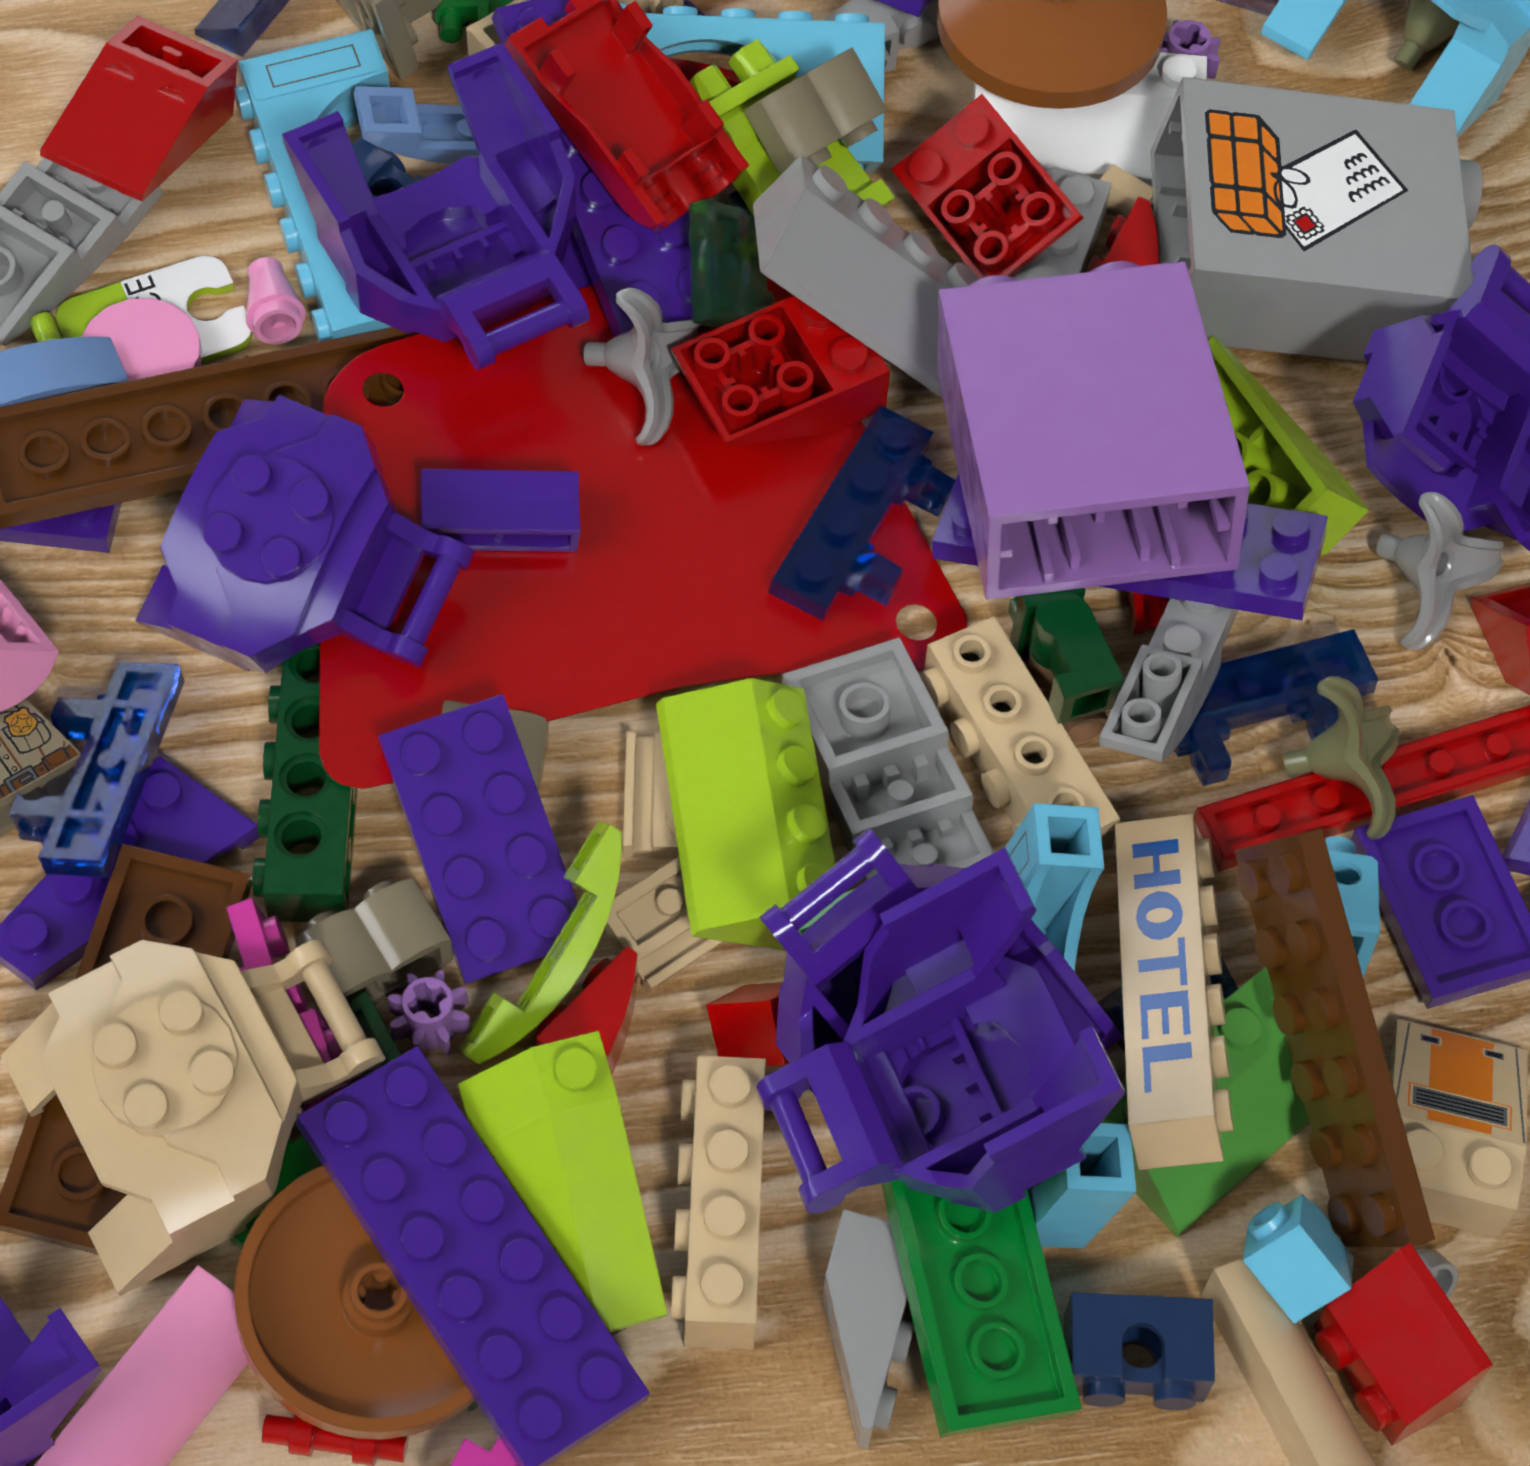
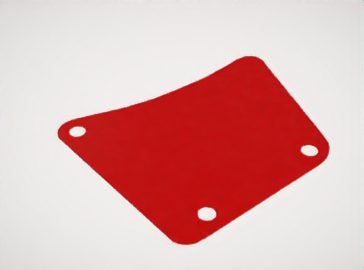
(665, 559)

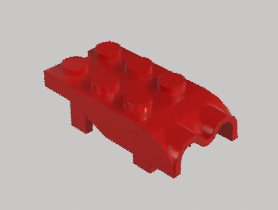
(628, 109)

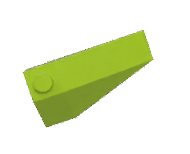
(1279, 457)
(567, 1155)

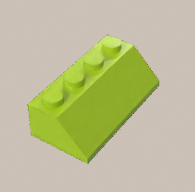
(743, 804)

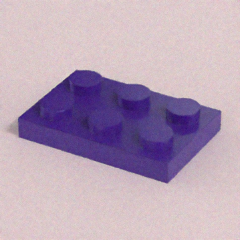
(1450, 901)

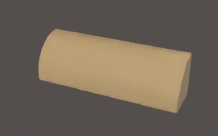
(1283, 1372)

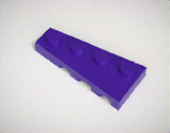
(57, 917)

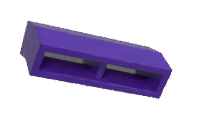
(502, 508)

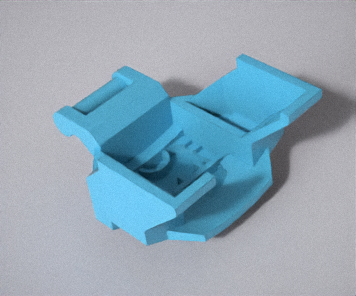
(1469, 72)

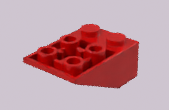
(143, 108)
(986, 192)
(782, 375)

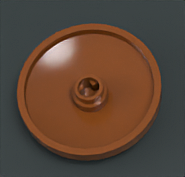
(1053, 49)
(334, 1324)

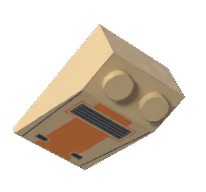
(1463, 1123)

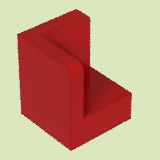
(747, 1023)

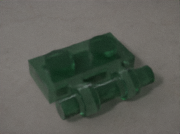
(724, 264)

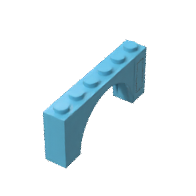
(793, 34)
(283, 94)
(1059, 863)

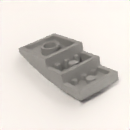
(55, 236)
(889, 758)

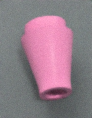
(272, 304)

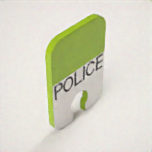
(175, 285)

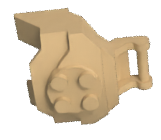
(184, 1089)

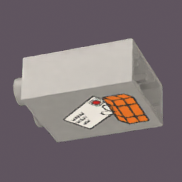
(1311, 214)

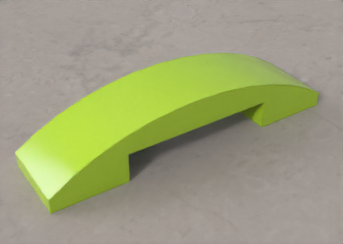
(597, 873)

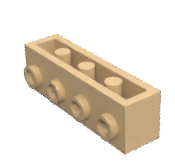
(1009, 727)
(725, 1204)

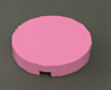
(149, 337)

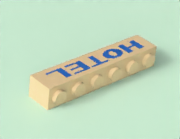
(1169, 995)

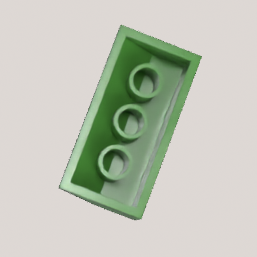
(1263, 1107)

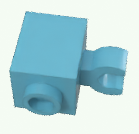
(1297, 1257)

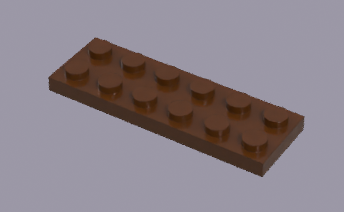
(149, 897)
(1333, 1042)

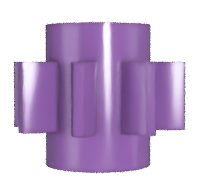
(1193, 39)
(441, 1001)

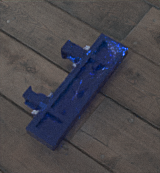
(836, 545)
(1269, 688)
(122, 736)

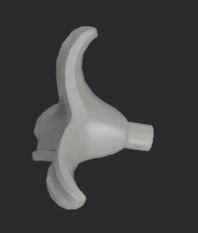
(645, 358)
(1440, 565)

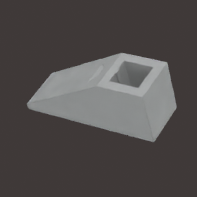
(865, 1315)

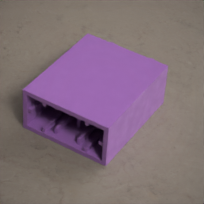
(1089, 429)

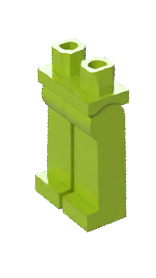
(759, 78)

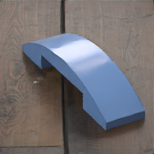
(414, 130)
(58, 368)

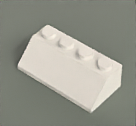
(1104, 133)

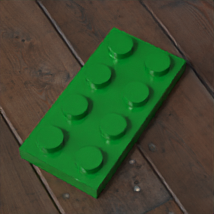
(981, 1312)

